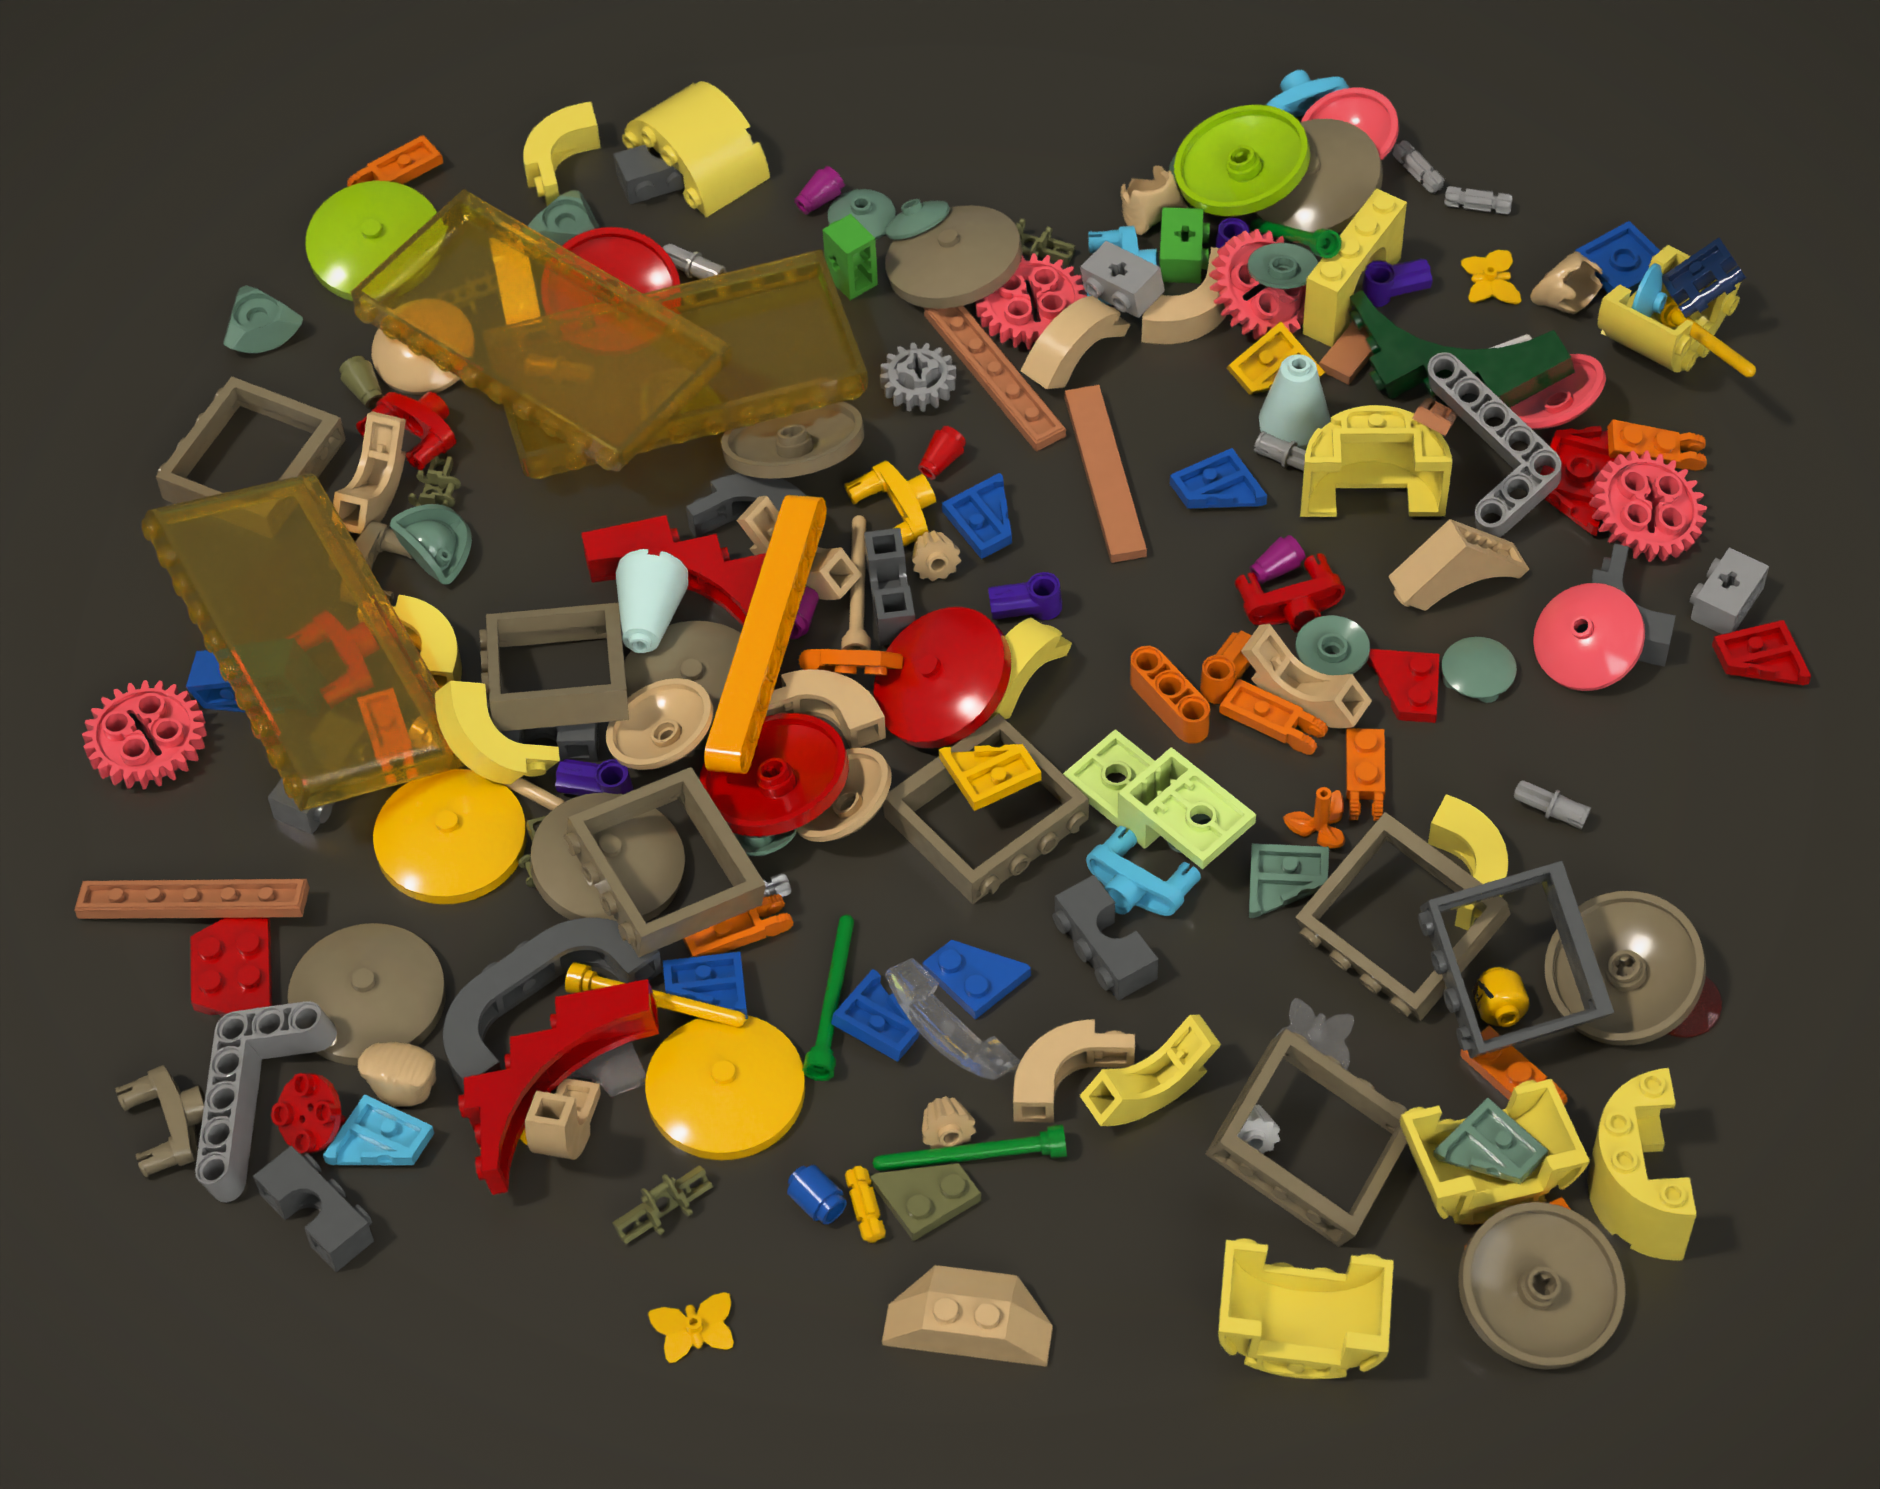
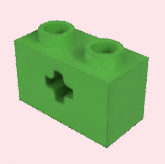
(1182, 245)
(850, 256)

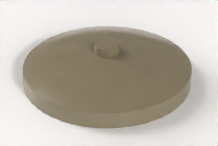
(1338, 180)
(955, 260)
(794, 443)
(687, 651)
(641, 852)
(1647, 963)
(373, 986)
(1541, 1285)

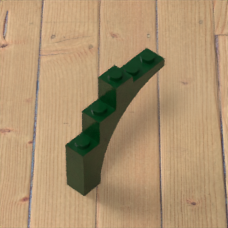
(1508, 371)

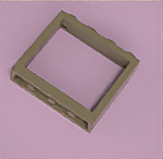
(312, 458)
(562, 705)
(1016, 856)
(645, 938)
(1372, 976)
(1279, 1183)

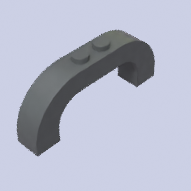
(525, 972)

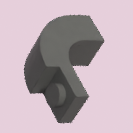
(732, 497)
(1657, 624)

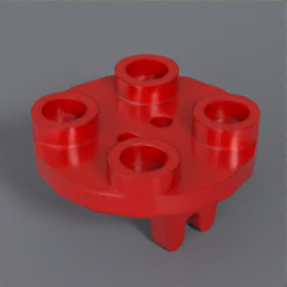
(308, 1113)

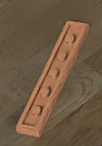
(997, 375)
(1435, 416)
(1105, 474)
(192, 898)

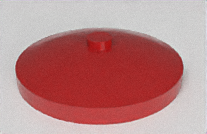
(627, 257)
(948, 679)
(791, 779)

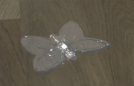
(1322, 1033)

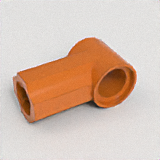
(1224, 668)

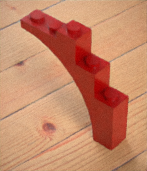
(709, 566)
(541, 1060)

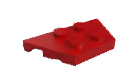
(1582, 458)
(231, 966)

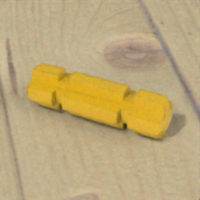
(865, 1204)

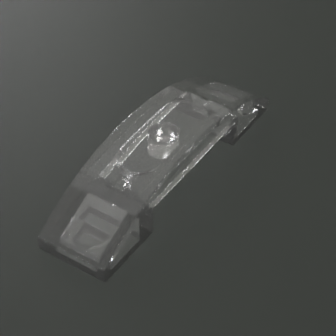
(941, 1028)

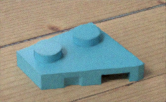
(378, 1137)

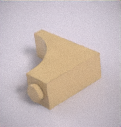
(1452, 560)

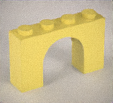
(1369, 237)

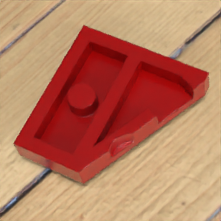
(1763, 654)
(1408, 682)

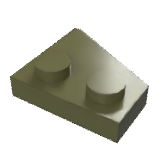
(926, 1196)

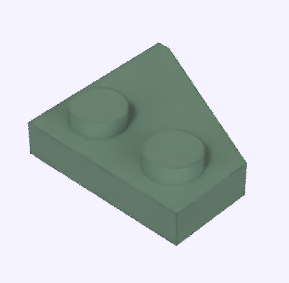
(1284, 875)
(1492, 1145)

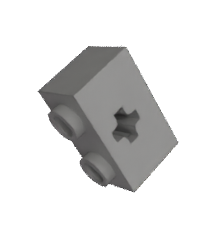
(1122, 279)
(1728, 592)

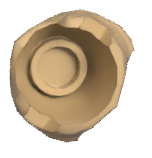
(1145, 199)
(1568, 285)
(398, 1072)

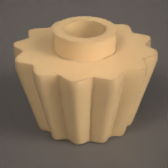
(935, 556)
(947, 1123)

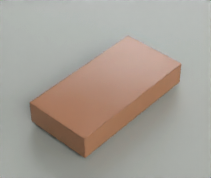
(1347, 355)

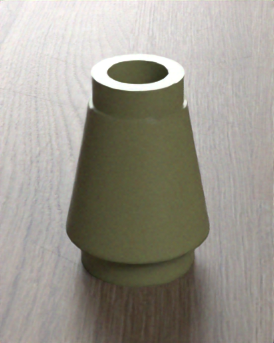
(361, 380)

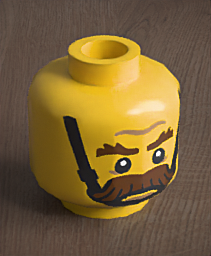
(1501, 997)

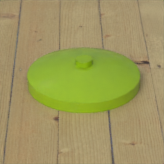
(1242, 160)
(360, 230)

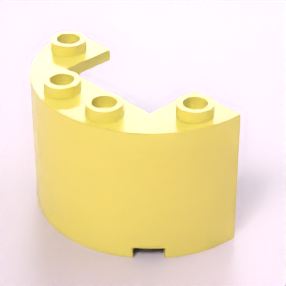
(706, 142)
(1647, 336)
(1376, 450)
(1476, 1196)
(1646, 1213)
(1304, 1318)

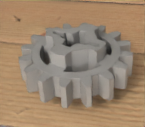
(902, 371)

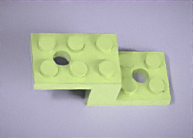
(1160, 798)

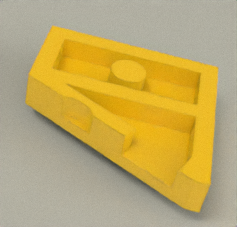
(1260, 363)
(990, 772)

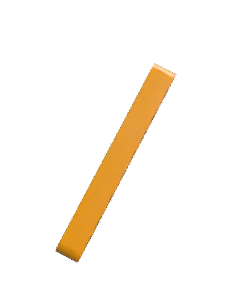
(765, 635)

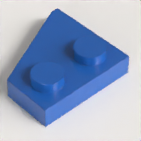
(1218, 483)
(981, 516)
(975, 976)
(708, 979)
(876, 1018)

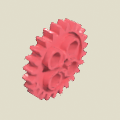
(1276, 304)
(1010, 307)
(1648, 506)
(115, 741)

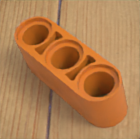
(1154, 678)

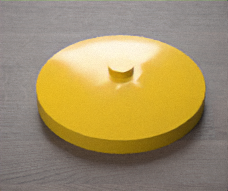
(450, 837)
(725, 1088)

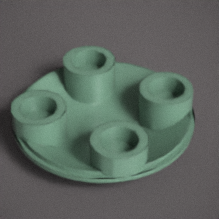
(1478, 668)

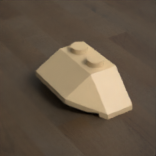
(970, 1317)

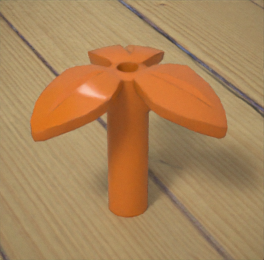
(1328, 810)

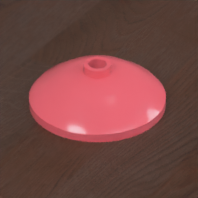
(1363, 109)
(1565, 398)
(1601, 652)

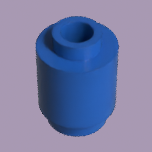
(816, 1194)

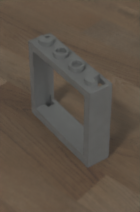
(1573, 938)

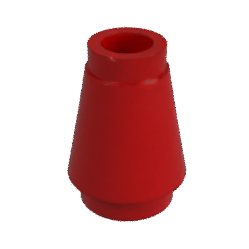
(942, 451)

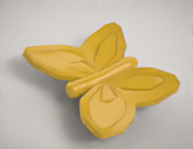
(1490, 277)
(694, 1329)

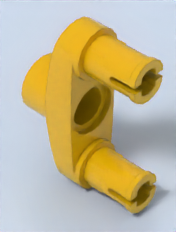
(907, 496)

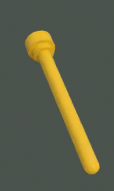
(1673, 317)
(582, 978)

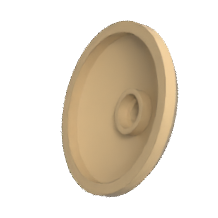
(406, 370)
(662, 726)
(858, 802)

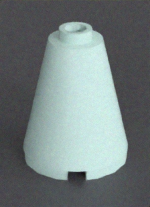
(1295, 402)
(648, 596)

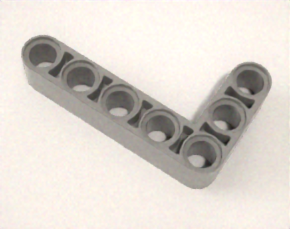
(1500, 439)
(233, 1083)

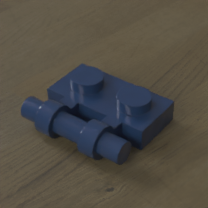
(1698, 272)

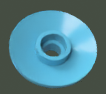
(1649, 294)

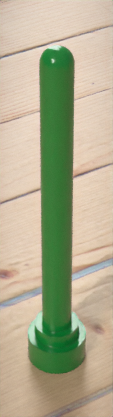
(1322, 242)
(819, 1061)
(1049, 1143)

